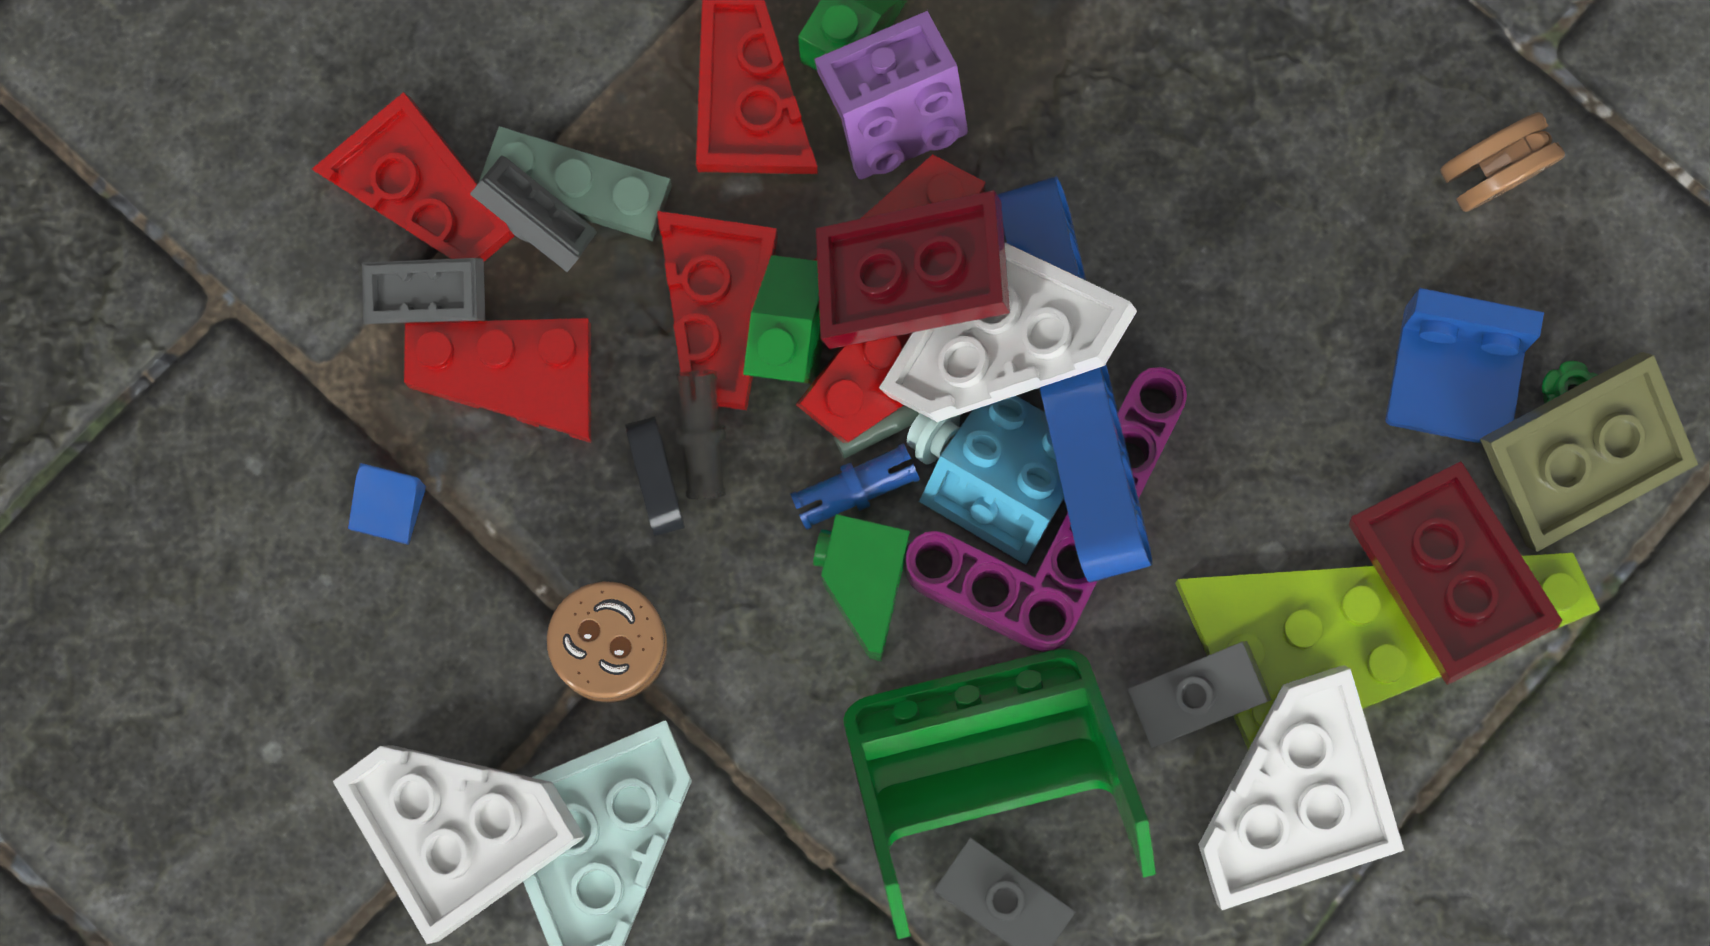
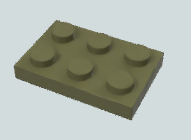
(1589, 451)

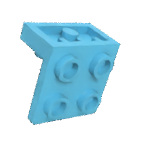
(999, 477)

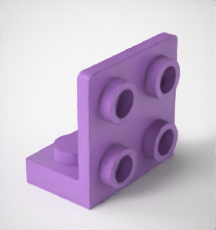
(895, 94)

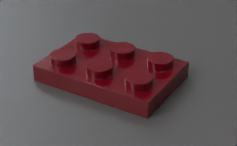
(912, 270)
(1454, 572)

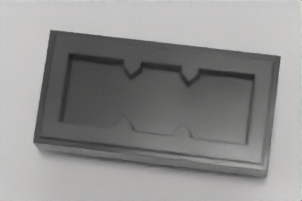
(534, 213)
(423, 291)
(1199, 694)
(1003, 898)

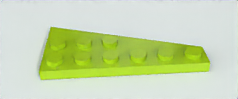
(1338, 618)

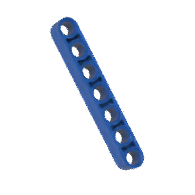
(1081, 408)

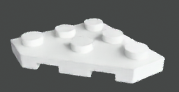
(1052, 333)
(1302, 797)
(453, 831)

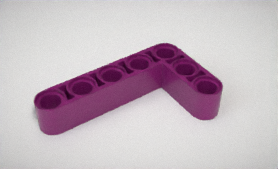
(1050, 586)

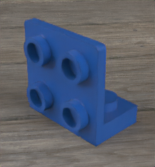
(1459, 365)

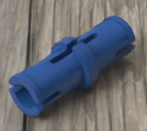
(855, 486)

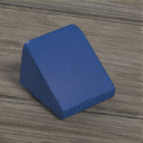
(385, 503)

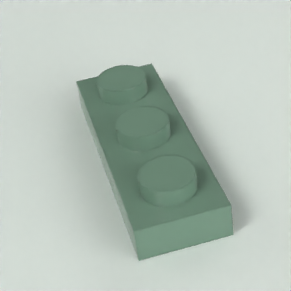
(586, 183)

